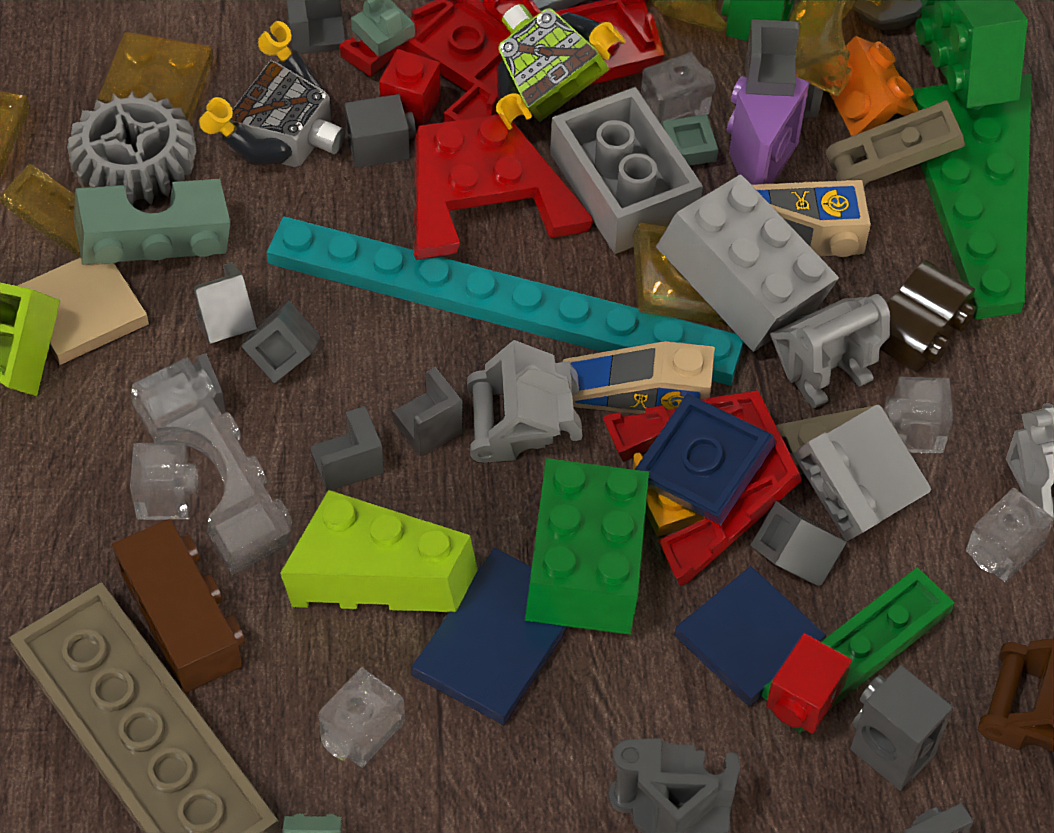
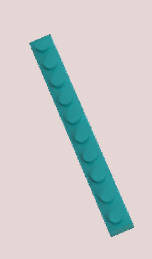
(489, 294)

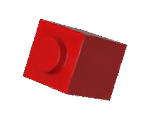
(416, 82)
(808, 684)

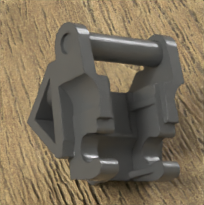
(671, 788)

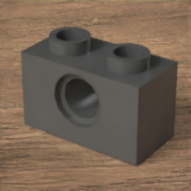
(899, 726)

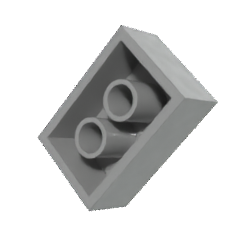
(622, 166)
(746, 261)

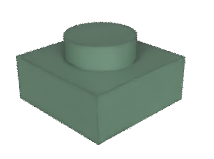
(693, 138)

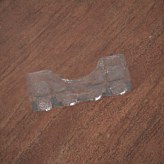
(180, 409)

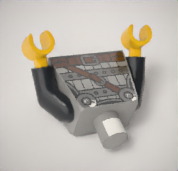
(280, 113)

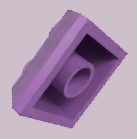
(764, 131)

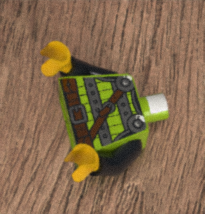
(548, 60)

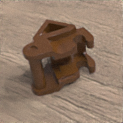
(1025, 727)

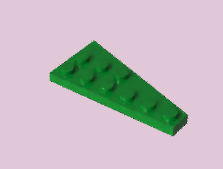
(984, 196)

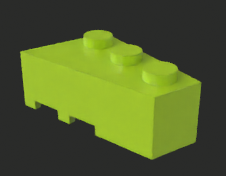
(25, 336)
(378, 557)

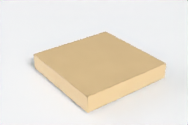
(92, 308)

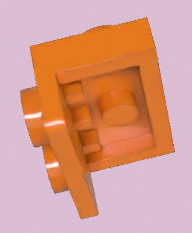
(874, 88)

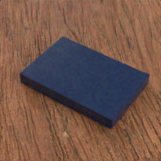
(486, 647)

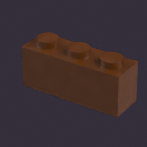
(179, 604)

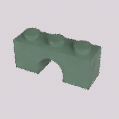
(115, 231)

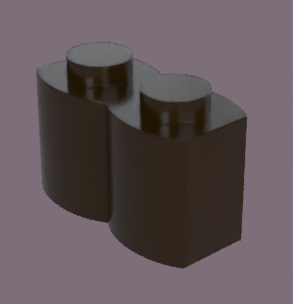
(926, 314)

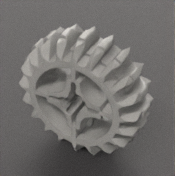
(133, 146)

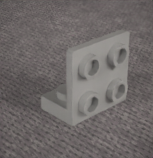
(862, 472)

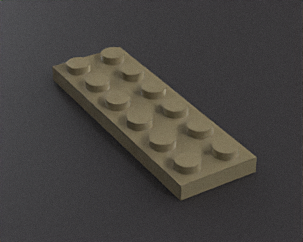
(137, 721)

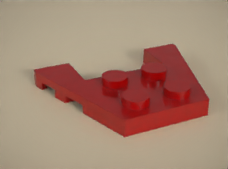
(627, 16)
(460, 38)
(482, 165)
(703, 541)

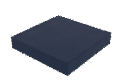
(705, 458)
(746, 633)

